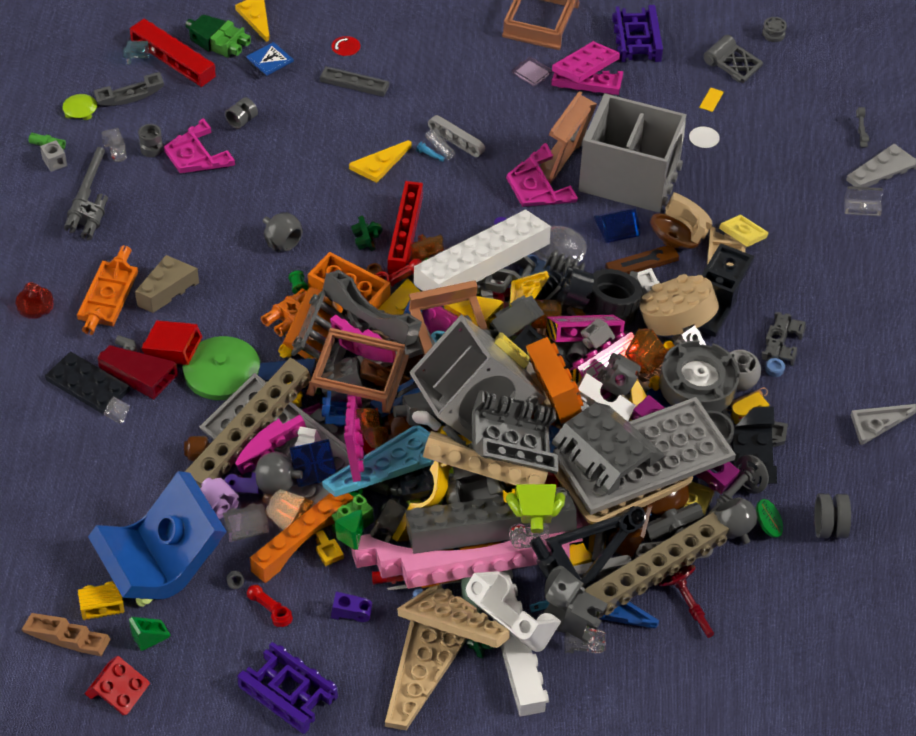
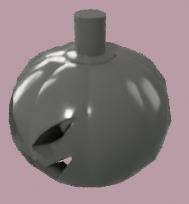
(282, 231)
(275, 472)
(738, 516)

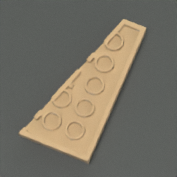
(454, 615)
(422, 665)

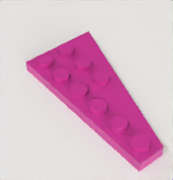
(353, 438)

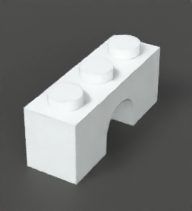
(590, 393)

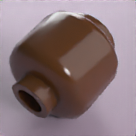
(195, 446)

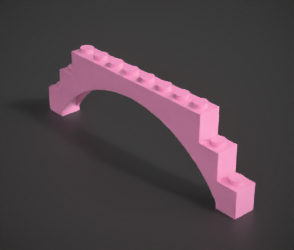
(445, 566)

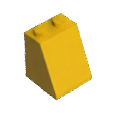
(488, 307)

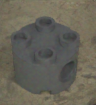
(619, 375)

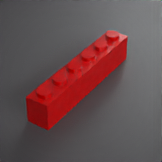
(174, 52)
(405, 226)

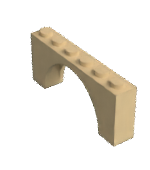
(447, 451)

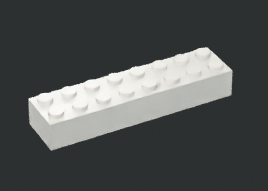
(484, 252)

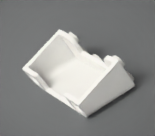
(488, 593)

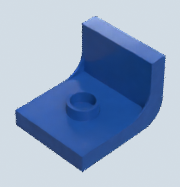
(165, 546)

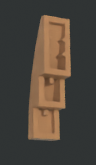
(61, 633)

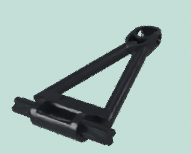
(557, 556)

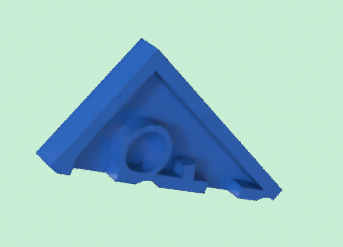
(631, 615)

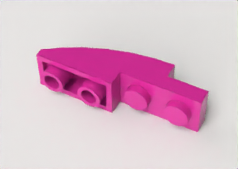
(360, 349)
(266, 441)

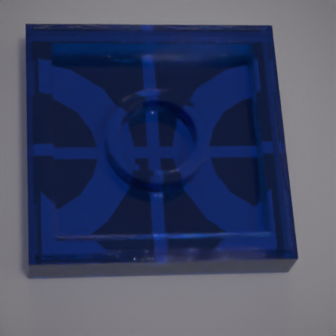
(314, 461)

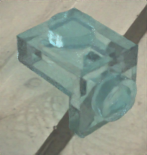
(136, 49)

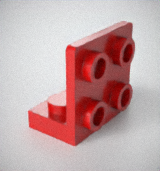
(118, 685)

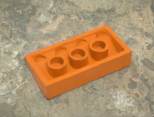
(300, 316)

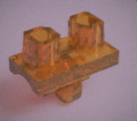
(426, 247)

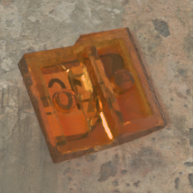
(371, 428)

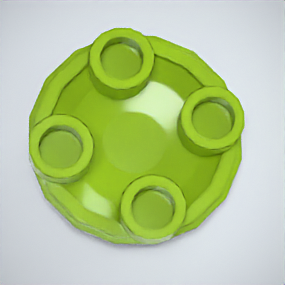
(79, 106)

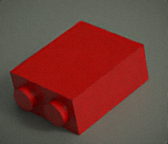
(173, 341)

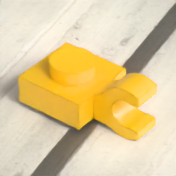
(328, 550)

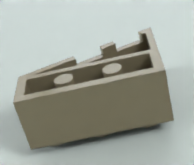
(165, 282)

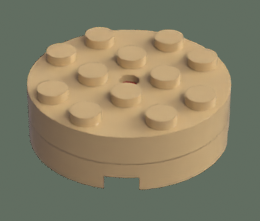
(679, 304)

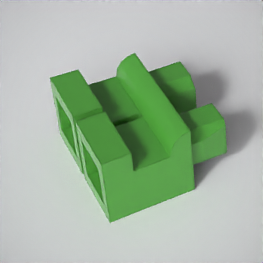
(229, 40)
(358, 503)

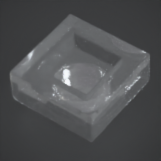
(116, 410)

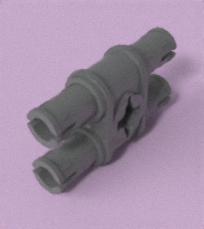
(86, 213)

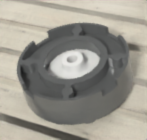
(699, 372)

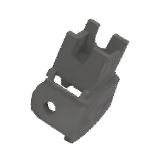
(472, 487)
(572, 604)

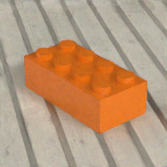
(371, 287)
(555, 379)

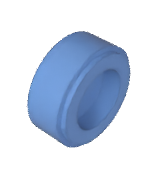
(774, 367)

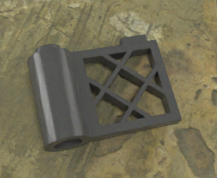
(724, 51)

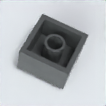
(514, 319)
(345, 371)

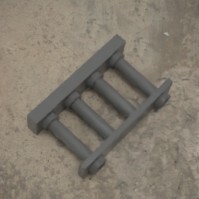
(337, 351)

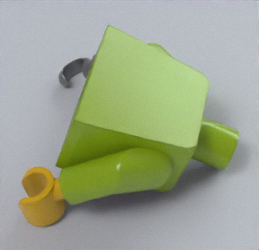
(535, 503)

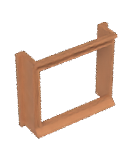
(536, 34)
(576, 114)
(440, 297)
(394, 380)

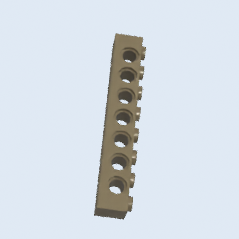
(250, 414)
(659, 563)

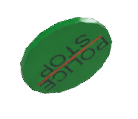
(769, 518)

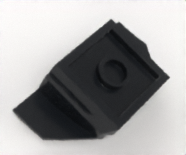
(754, 438)

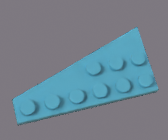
(388, 461)

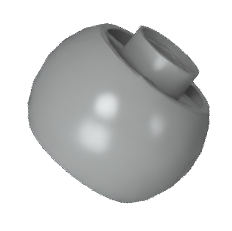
(749, 369)

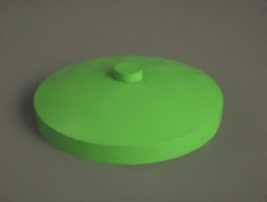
(220, 367)

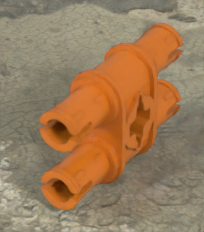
(284, 311)

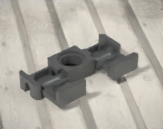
(776, 347)

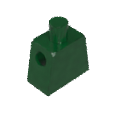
(203, 29)

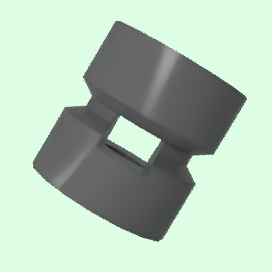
(241, 113)
(150, 140)

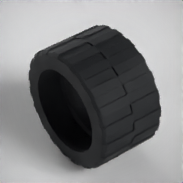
(614, 294)

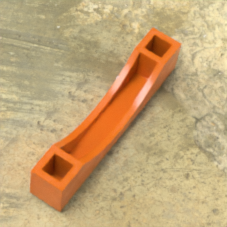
(274, 555)

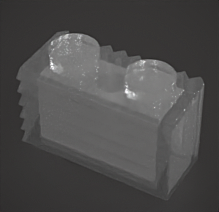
(245, 522)

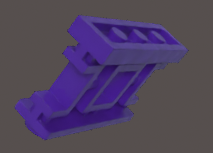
(640, 43)
(278, 700)

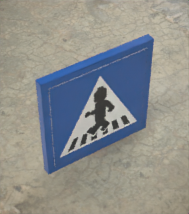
(270, 58)

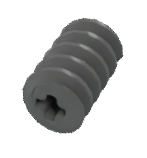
(561, 264)

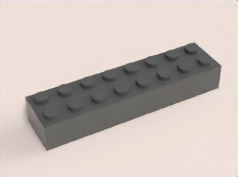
(473, 523)

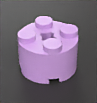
(219, 495)

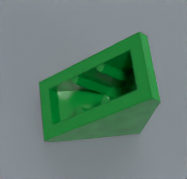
(350, 529)
(148, 631)

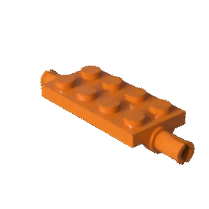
(108, 292)

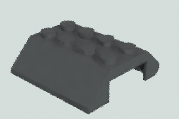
(511, 433)
(605, 443)

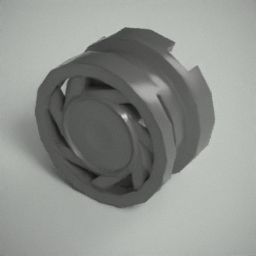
(775, 29)

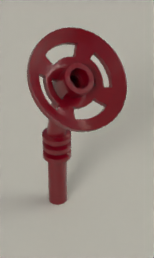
(695, 610)

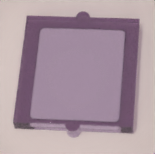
(532, 71)

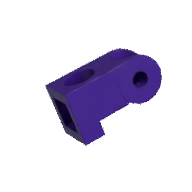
(243, 485)
(351, 607)

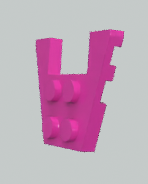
(190, 155)
(531, 184)

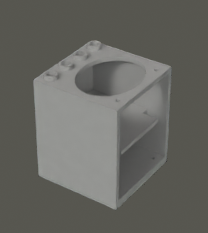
(632, 153)
(461, 367)

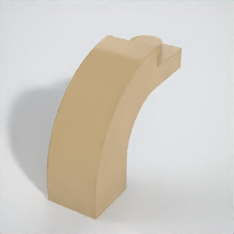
(690, 214)

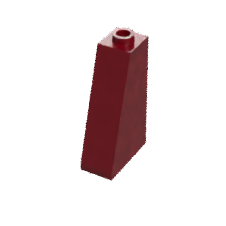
(138, 370)

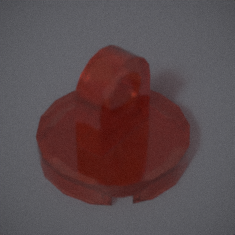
(34, 301)

